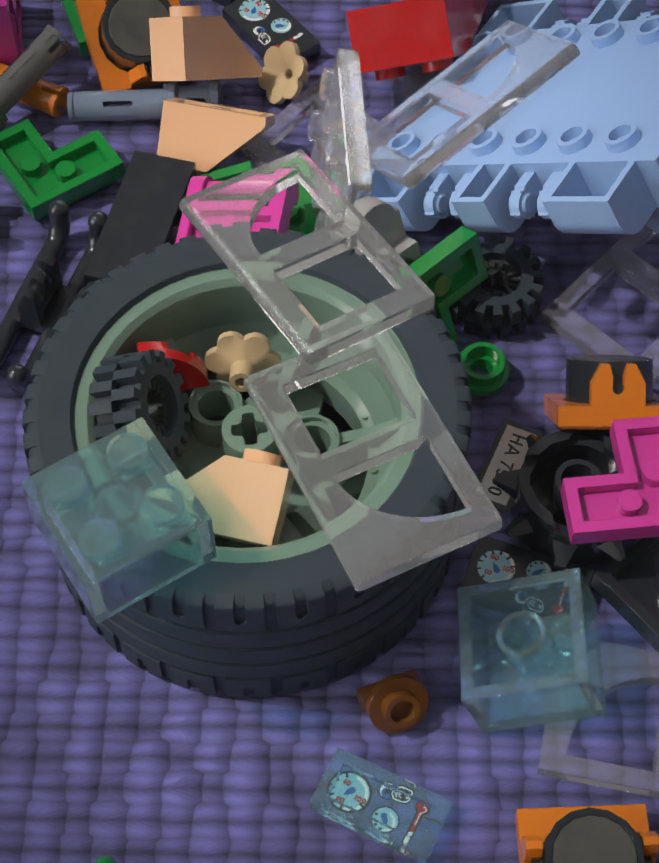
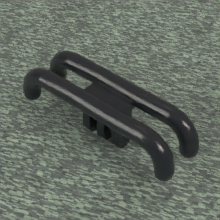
(42, 294)

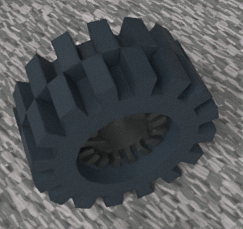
(498, 309)
(141, 387)

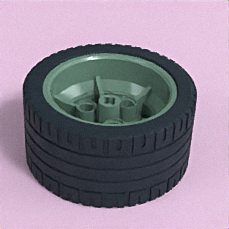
(254, 612)

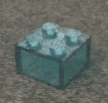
(120, 519)
(530, 651)

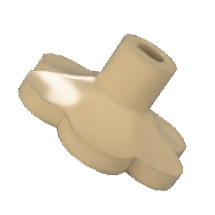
(283, 73)
(240, 357)

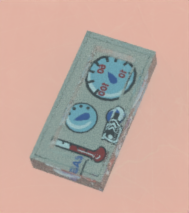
(381, 805)

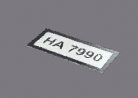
(505, 455)

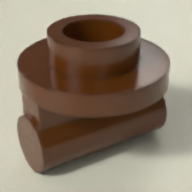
(394, 702)

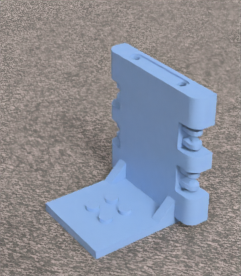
(569, 151)

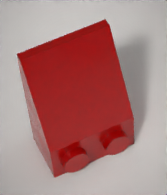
(413, 33)

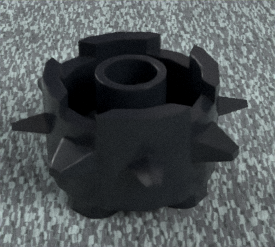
(538, 500)

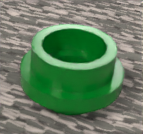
(488, 358)

